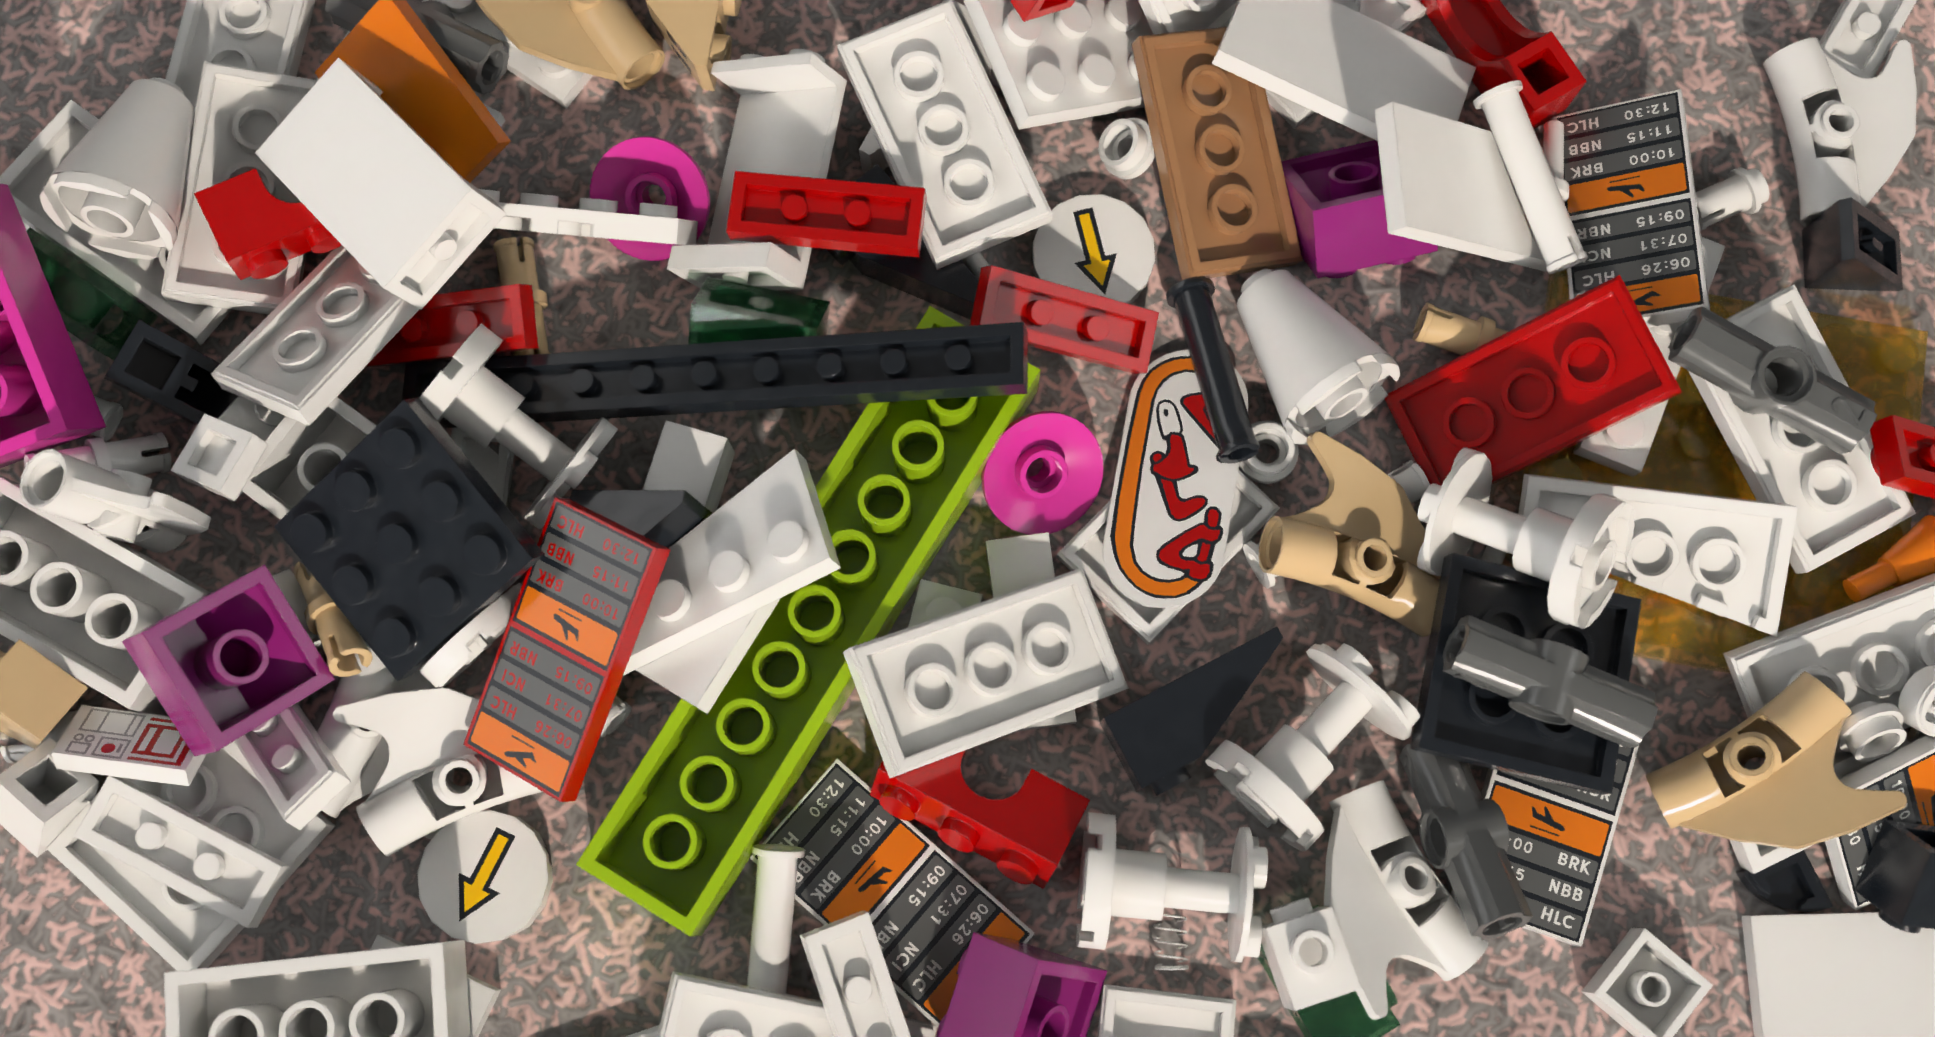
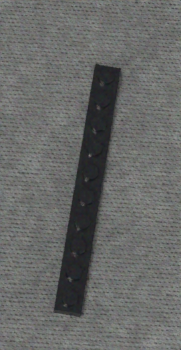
(759, 373)

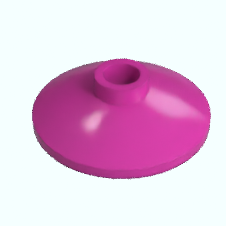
(631, 169)
(1062, 487)

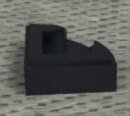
(1788, 885)

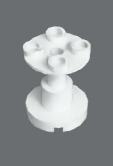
(489, 409)
(1547, 545)
(1296, 761)
(1142, 885)

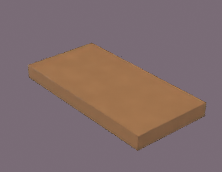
(1214, 158)

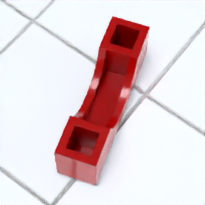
(1507, 51)

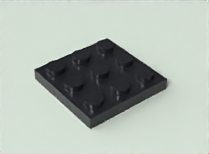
(408, 538)
(1479, 724)

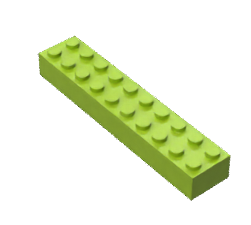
(724, 774)

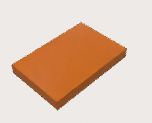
(422, 86)

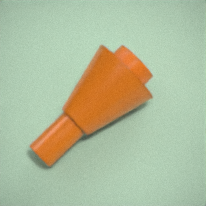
(1902, 563)

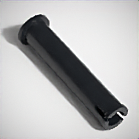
(1213, 368)

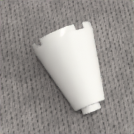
(127, 173)
(1311, 356)

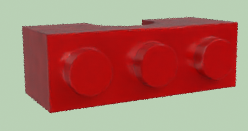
(258, 229)
(1017, 833)

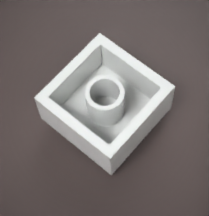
(1646, 986)

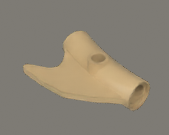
(581, 36)
(1356, 540)
(1795, 792)

